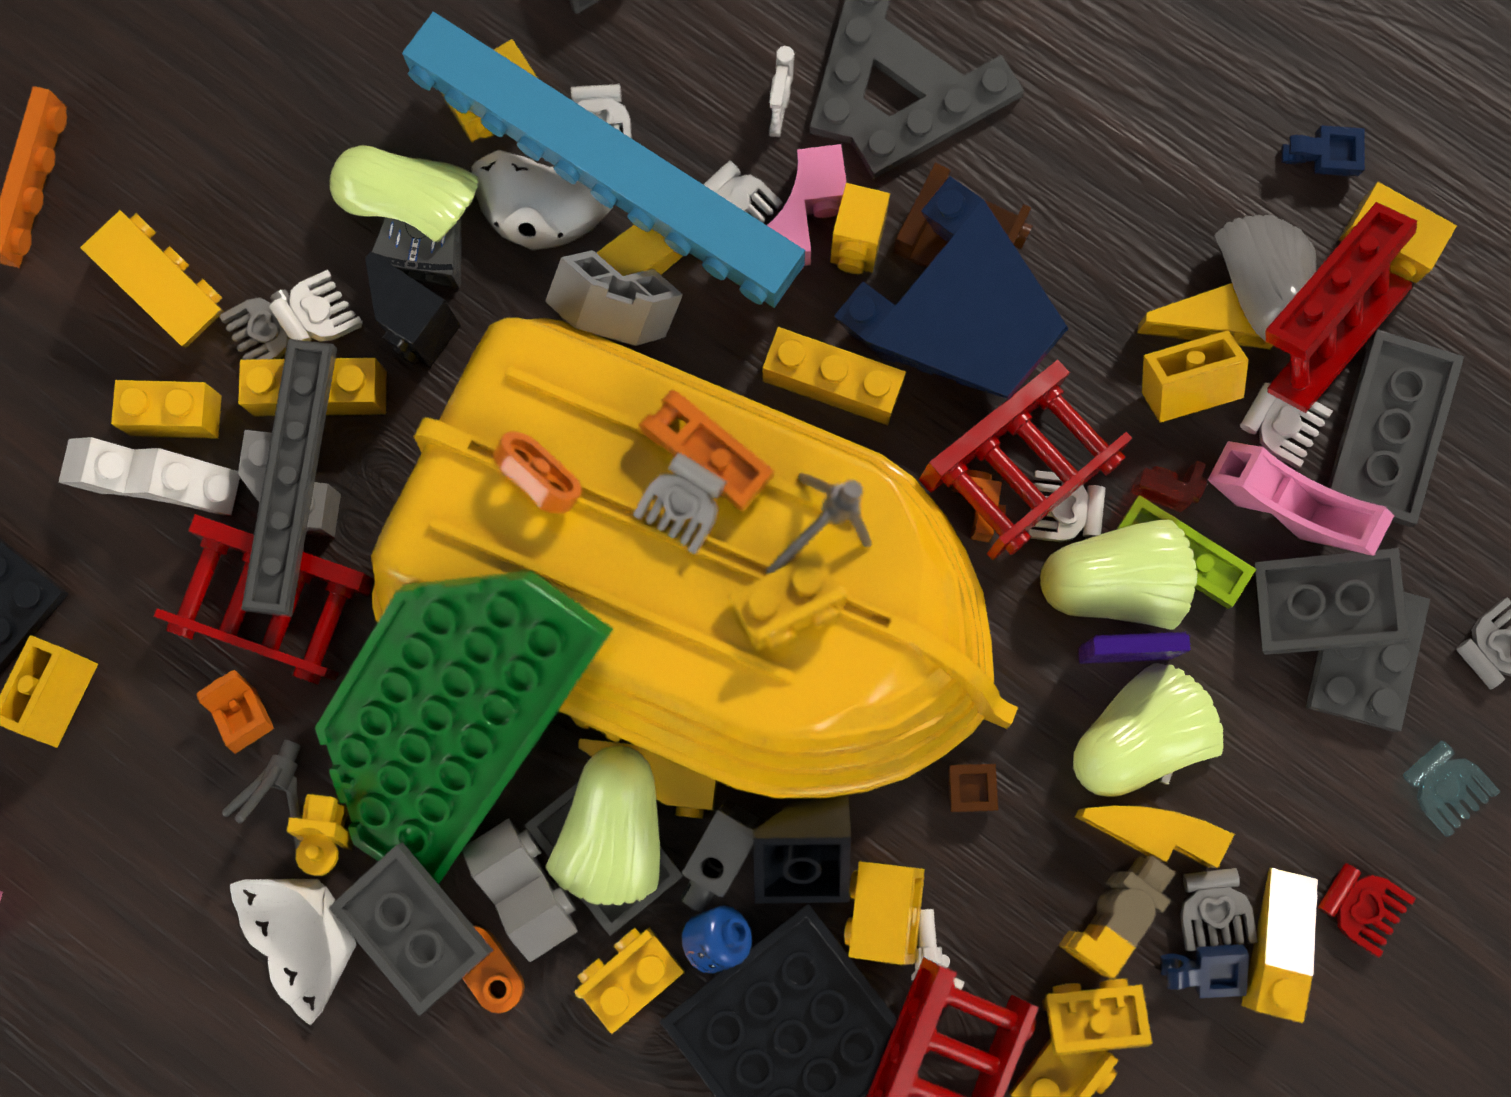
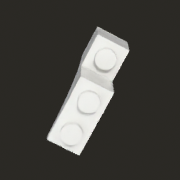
(149, 475)

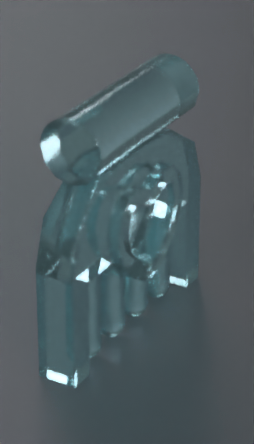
(1446, 782)

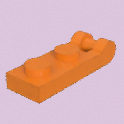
(709, 447)

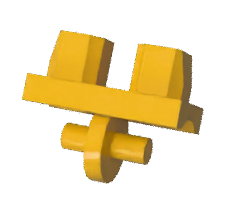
(319, 833)

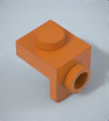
(981, 529)
(236, 710)

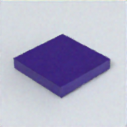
(1134, 647)

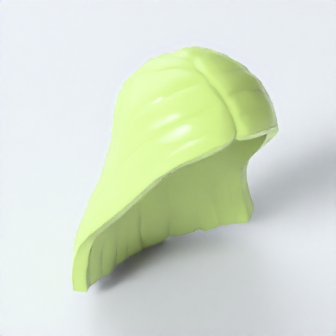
(402, 188)
(1125, 575)
(1148, 732)
(611, 832)

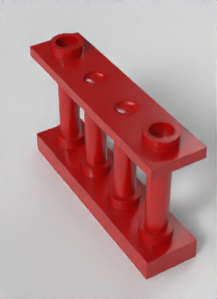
(1340, 306)
(1015, 417)
(216, 541)
(917, 1035)

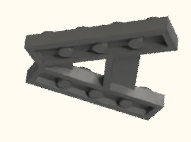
(946, 95)

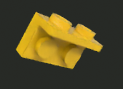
(788, 601)
(629, 979)
(1097, 1018)
(1066, 1074)

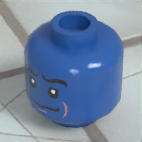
(716, 939)

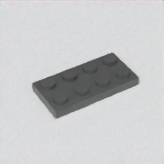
(1395, 424)

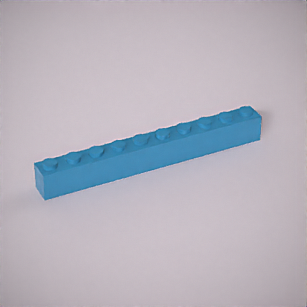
(604, 160)

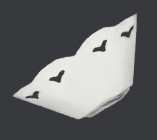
(534, 198)
(300, 937)

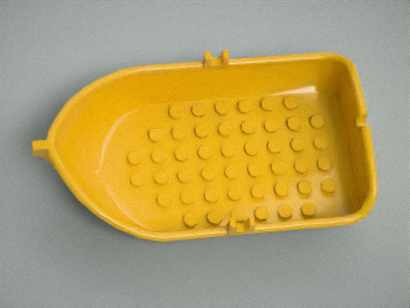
(819, 718)

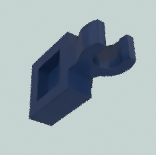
(1333, 149)
(1214, 972)

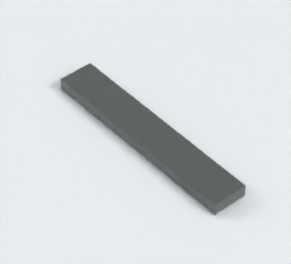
(289, 478)

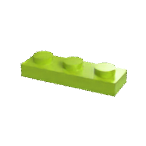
(1218, 571)

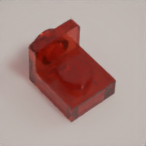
(1163, 487)

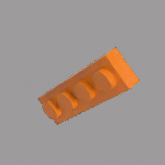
(27, 173)

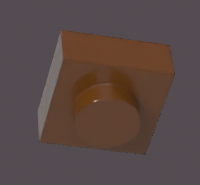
(973, 788)

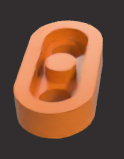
(537, 472)
(495, 967)

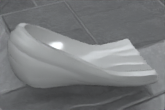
(1266, 265)

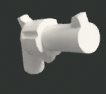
(927, 945)

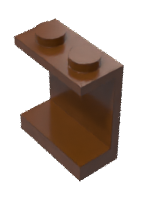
(921, 244)

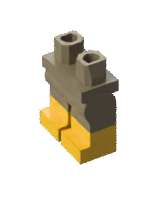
(1121, 917)

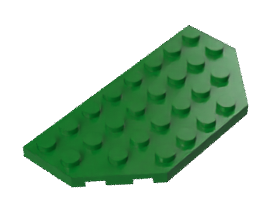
(451, 707)

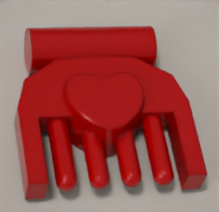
(1361, 903)

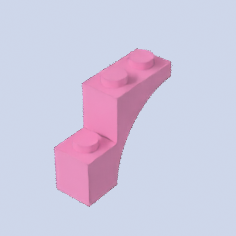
(816, 191)
(1308, 509)

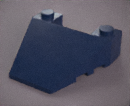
(970, 311)

